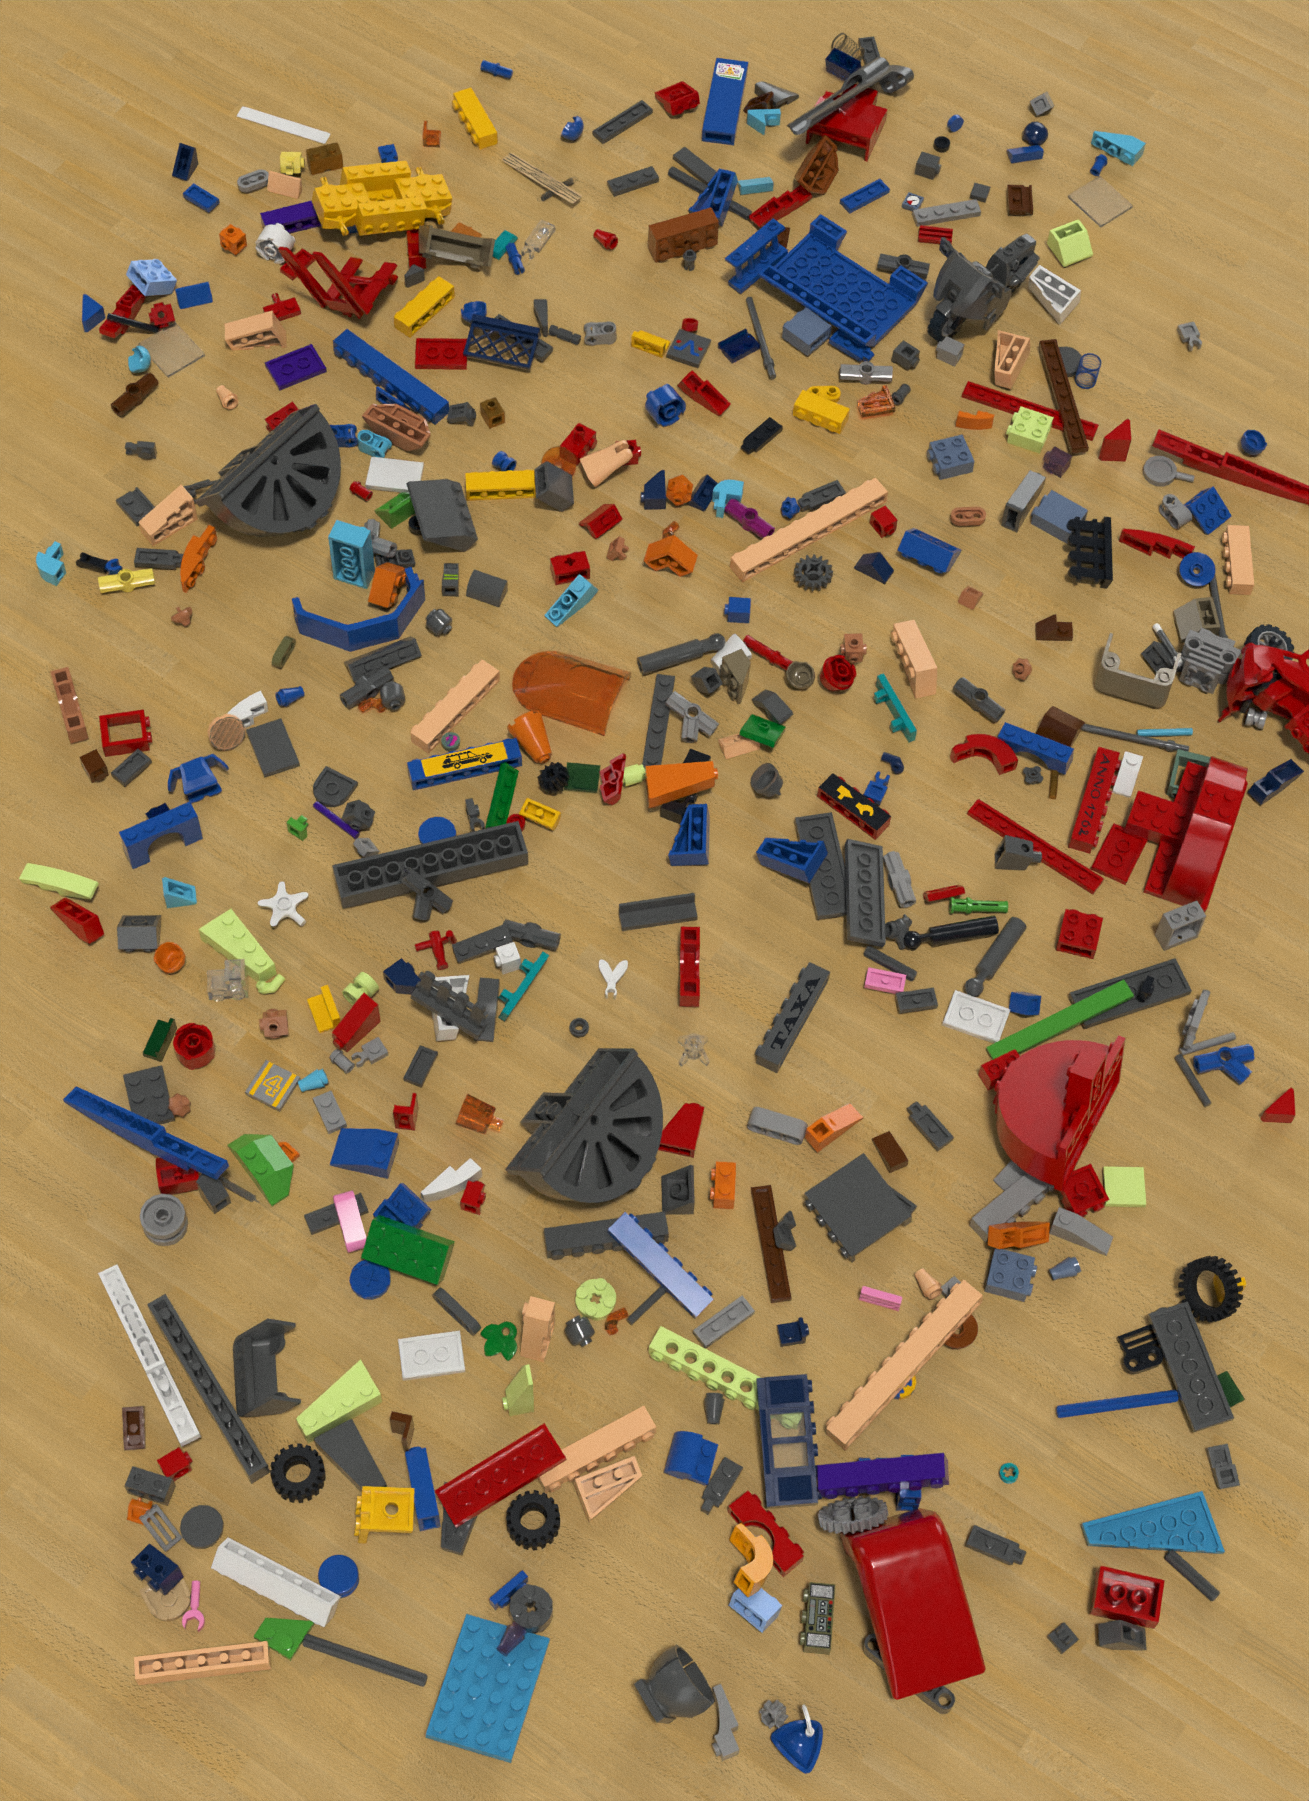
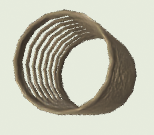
(857, 49)

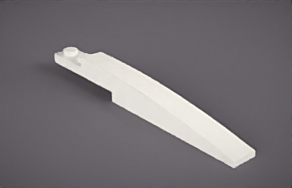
(149, 1355)

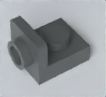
(461, 412)

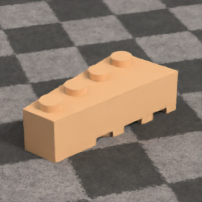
(915, 658)

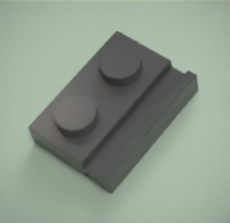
(135, 505)

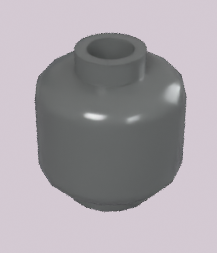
(439, 622)
(392, 695)
(579, 1331)

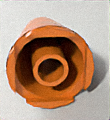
(532, 736)

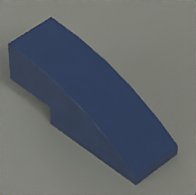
(1275, 781)

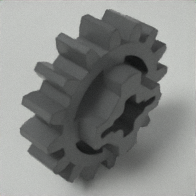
(813, 572)

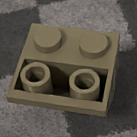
(1197, 615)
(735, 674)

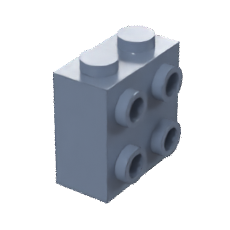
(806, 331)
(950, 457)
(1010, 1275)

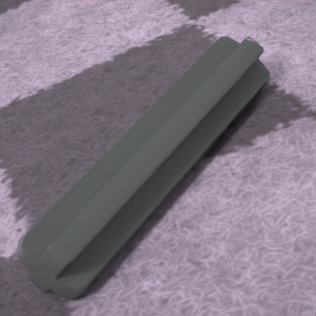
(890, 963)
(1192, 1575)

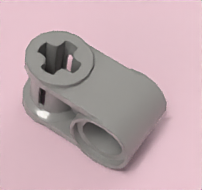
(601, 332)
(1174, 513)

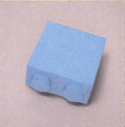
(151, 277)

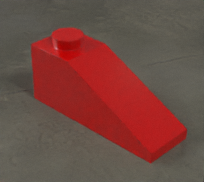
(79, 920)

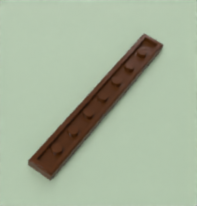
(1063, 396)

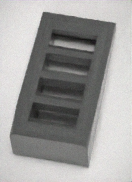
(541, 313)

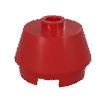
(837, 673)

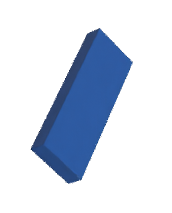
(864, 196)

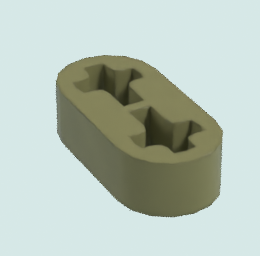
(283, 651)

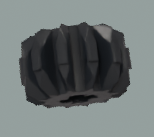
(553, 777)

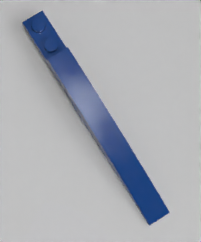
(146, 1134)

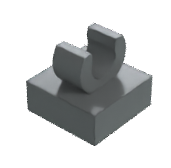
(1062, 1638)

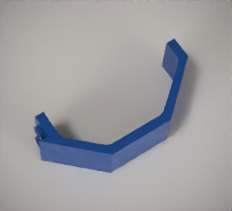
(366, 632)

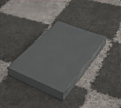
(273, 747)

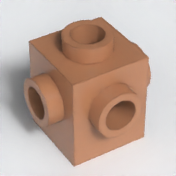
(853, 647)
(274, 1023)

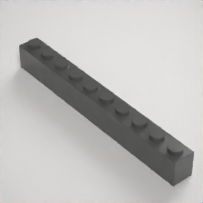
(208, 1389)

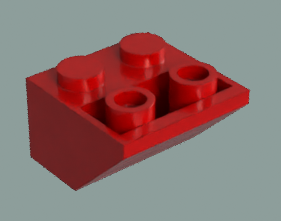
(175, 1179)

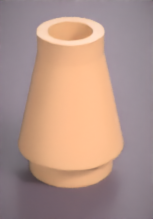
(228, 399)
(930, 1286)

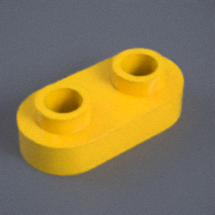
(828, 392)

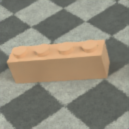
(1238, 560)

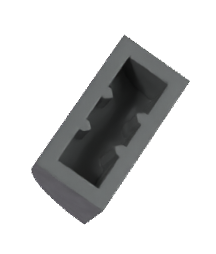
(487, 588)

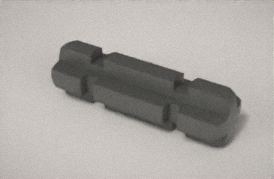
(564, 334)

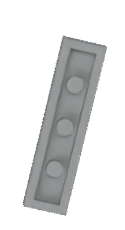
(946, 212)

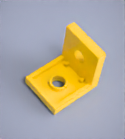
(372, 1511)

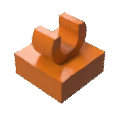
(136, 1509)

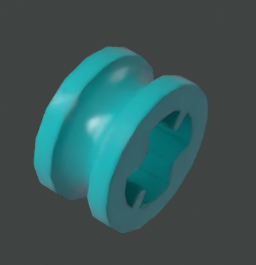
(1007, 1466)

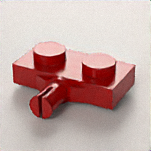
(283, 309)

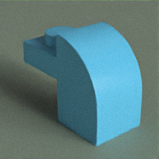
(724, 492)
(49, 565)

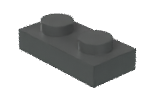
(916, 1000)

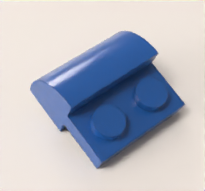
(404, 1207)
(691, 1457)

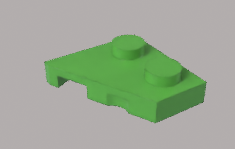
(283, 1635)

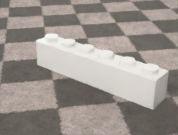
(275, 1582)

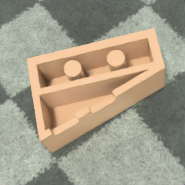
(1010, 357)
(169, 516)
(606, 1485)

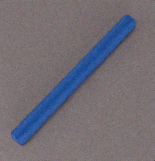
(1117, 1403)

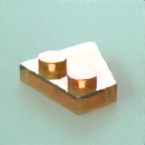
(876, 403)

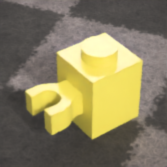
(291, 162)

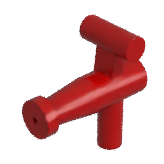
(436, 943)

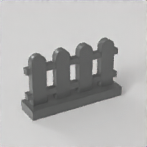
(452, 1011)

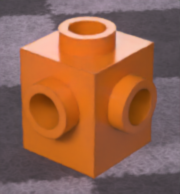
(233, 239)
(679, 490)

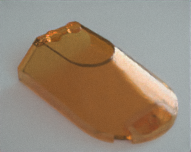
(569, 689)

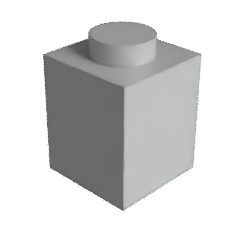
(950, 351)

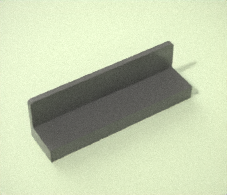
(386, 656)
(657, 912)

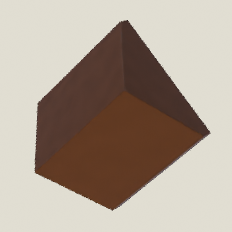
(1060, 726)

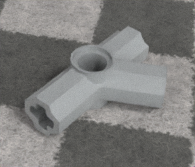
(380, 545)
(691, 724)

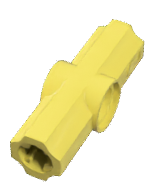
(118, 581)

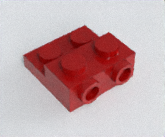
(678, 98)
(1084, 1192)

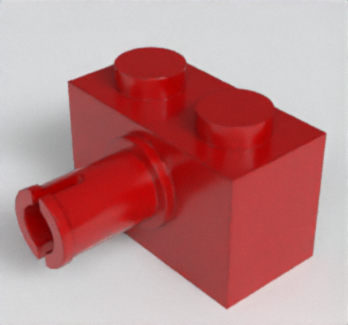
(580, 441)

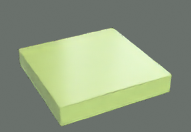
(1124, 1186)

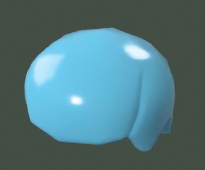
(140, 360)

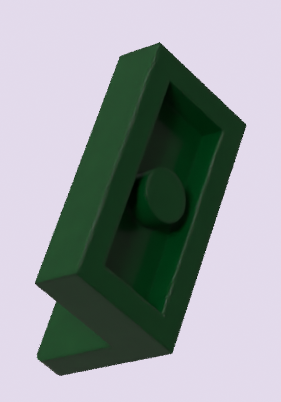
(160, 1039)

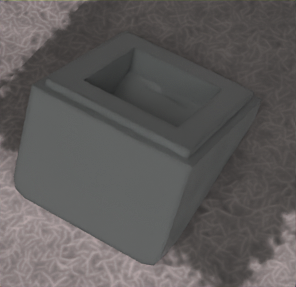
(414, 276)

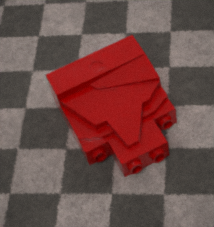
(855, 122)

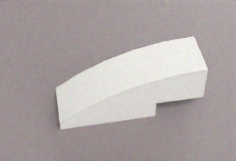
(250, 708)
(451, 1181)

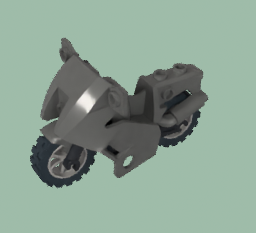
(975, 290)

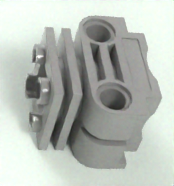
(1207, 660)

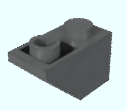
(213, 1193)

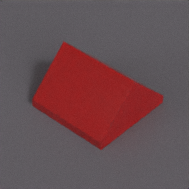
(1116, 443)

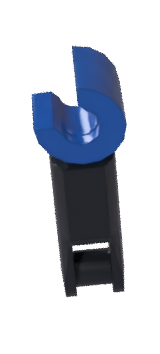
(91, 562)

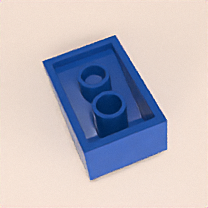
(366, 1151)

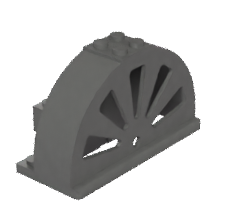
(281, 480)
(596, 1134)

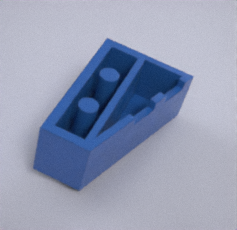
(717, 194)
(692, 840)

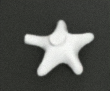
(284, 905)

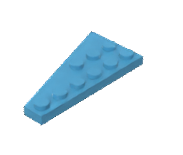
(1174, 1525)

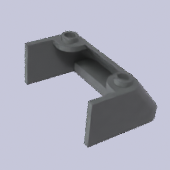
(256, 1370)

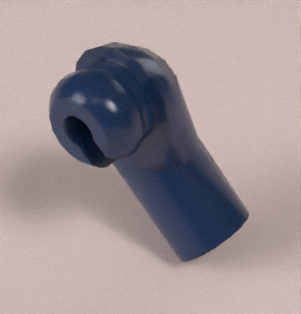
(895, 762)

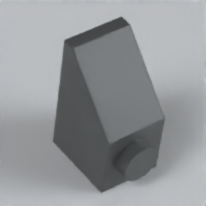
(1122, 1636)

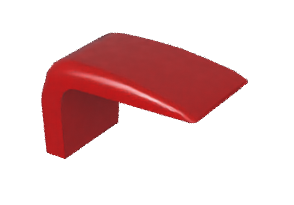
(916, 1602)

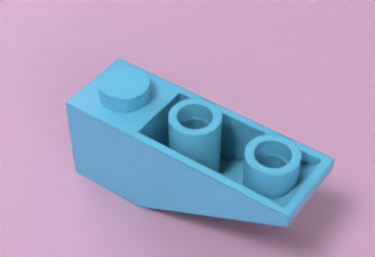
(1120, 146)
(571, 601)

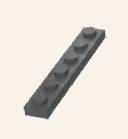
(658, 721)

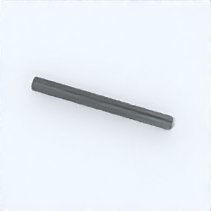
(700, 187)
(365, 1660)

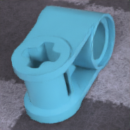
(373, 444)

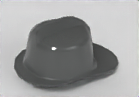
(767, 780)

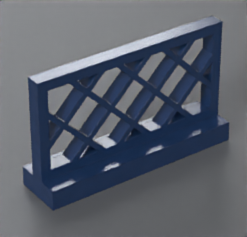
(502, 328)

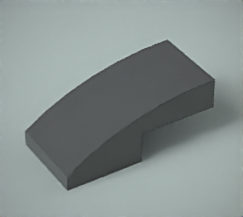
(1222, 1466)

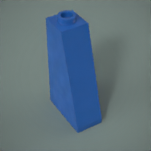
(424, 1493)

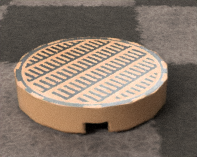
(226, 732)

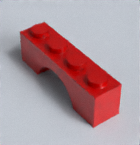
(689, 966)
(749, 1512)

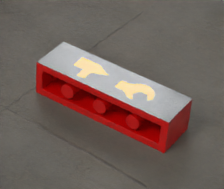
(854, 806)

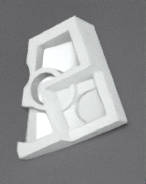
(733, 644)

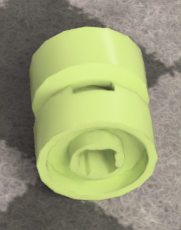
(362, 984)

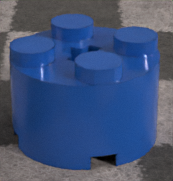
(665, 405)

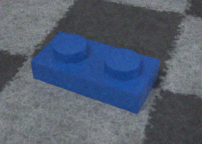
(502, 1596)

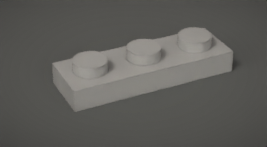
(723, 1322)

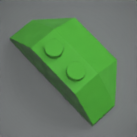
(264, 1164)

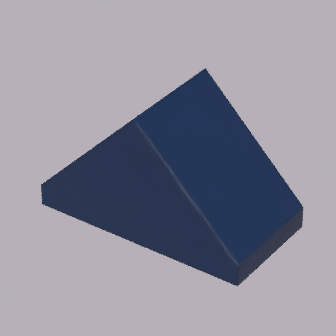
(185, 162)
(875, 566)

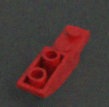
(127, 307)

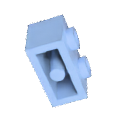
(757, 1609)

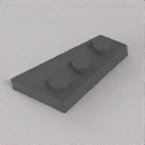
(454, 1538)

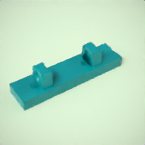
(902, 721)
(511, 999)

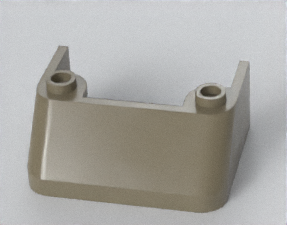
(455, 246)
(1133, 686)

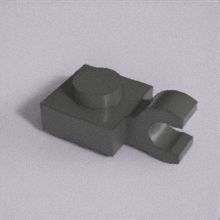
(472, 812)

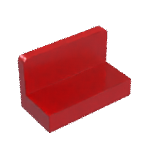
(601, 520)
(405, 1116)

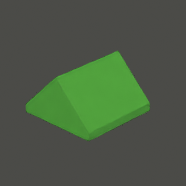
(396, 510)

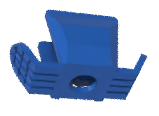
(197, 777)

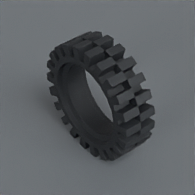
(1223, 1271)

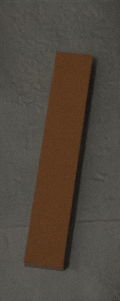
(772, 1255)

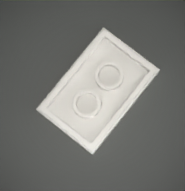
(392, 474)
(976, 1017)
(431, 1355)

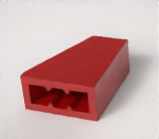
(356, 1023)
(683, 1131)

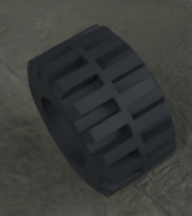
(302, 1489)
(528, 1503)

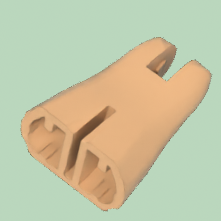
(606, 461)

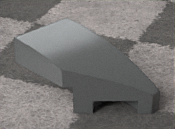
(783, 1234)

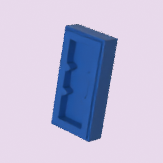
(201, 198)

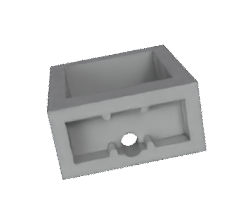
(1174, 925)

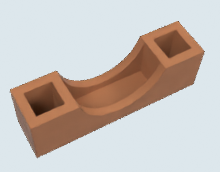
(69, 705)

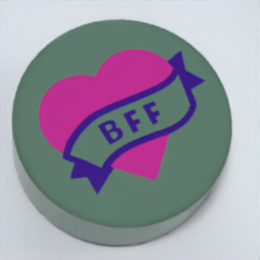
(450, 741)

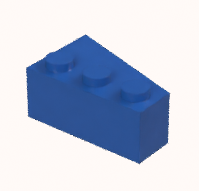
(792, 857)

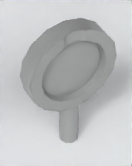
(1162, 471)

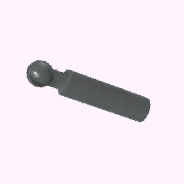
(679, 653)
(996, 955)

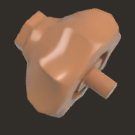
(183, 616)
(1022, 668)
(179, 1105)

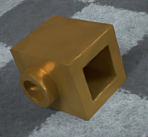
(492, 412)

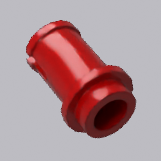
(357, 488)

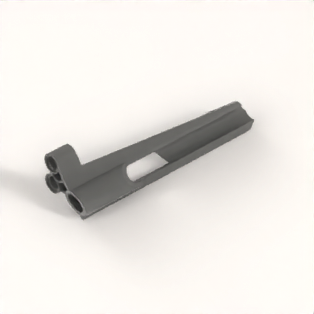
(877, 70)

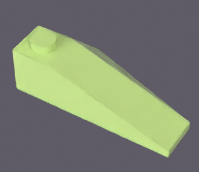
(520, 1393)

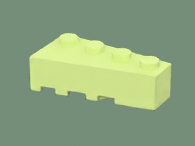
(234, 941)
(341, 1402)

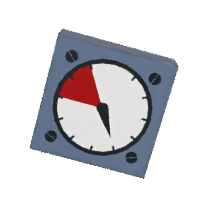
(912, 201)

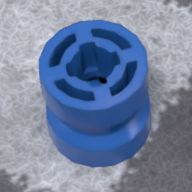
(503, 462)

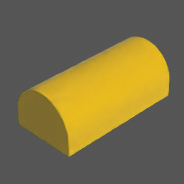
(540, 814)

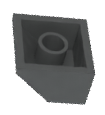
(139, 932)

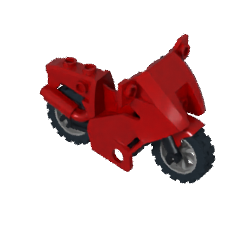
(1278, 692)

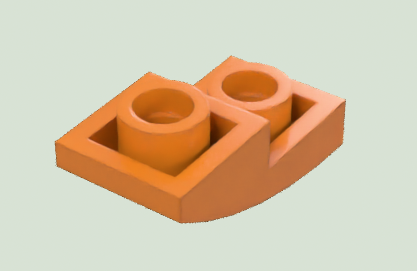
(980, 421)

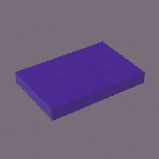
(295, 367)

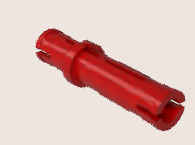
(773, 656)

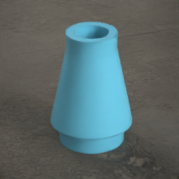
(314, 1080)

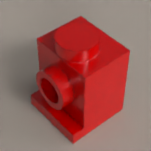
(473, 1197)

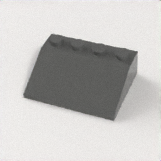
(443, 513)

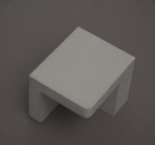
(1042, 103)

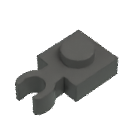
(143, 449)

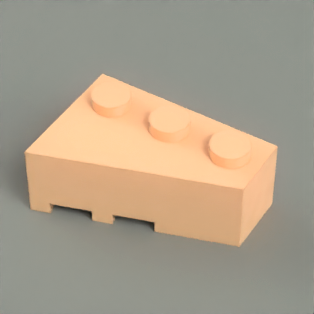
(255, 331)
(537, 1328)

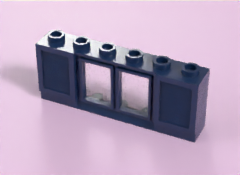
(788, 1441)

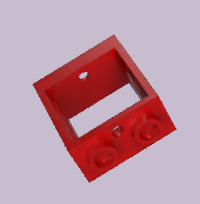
(125, 746)

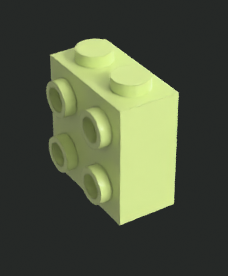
(1029, 429)

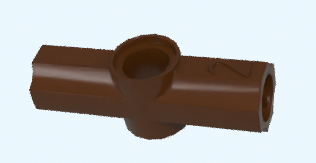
(134, 394)

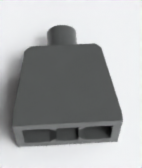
(1015, 854)

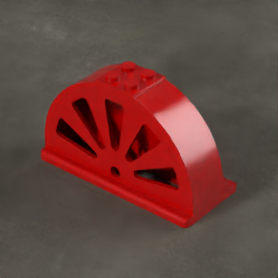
(1190, 830)
(1054, 1103)

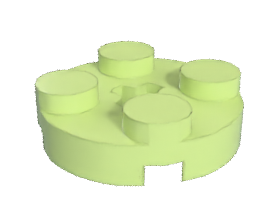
(599, 1288)

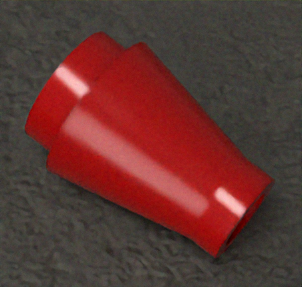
(607, 239)

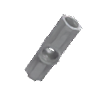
(866, 372)
(899, 879)

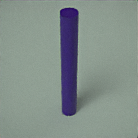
(335, 819)

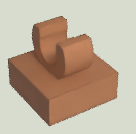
(616, 549)

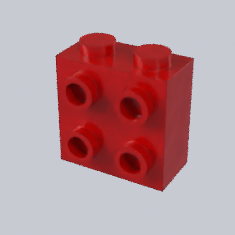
(1079, 933)

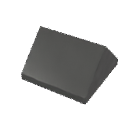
(678, 1191)

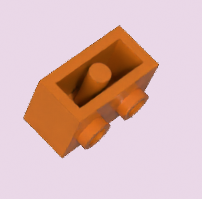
(724, 1185)

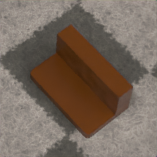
(403, 1425)

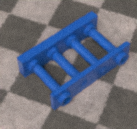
(757, 242)

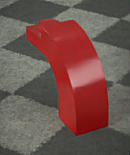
(988, 747)

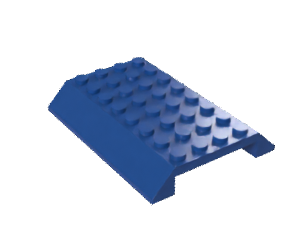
(841, 288)

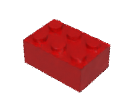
(1127, 1597)

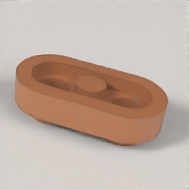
(968, 516)

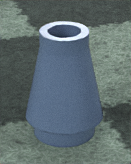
(1066, 1268)

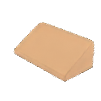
(284, 185)
(737, 745)

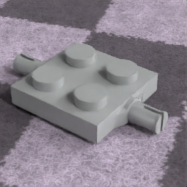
(1194, 1019)

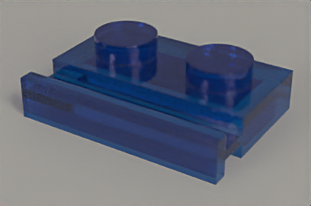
(738, 346)

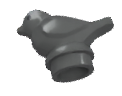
(898, 929)

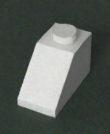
(1127, 774)

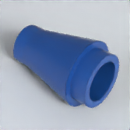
(289, 695)

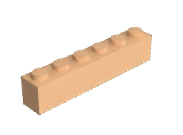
(454, 706)
(600, 1447)
(202, 1663)

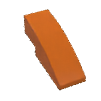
(1018, 1234)

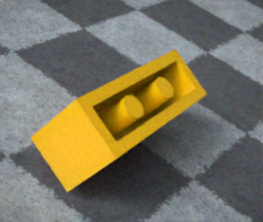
(821, 412)

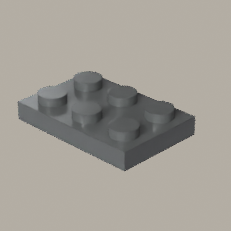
(149, 1094)

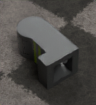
(450, 579)

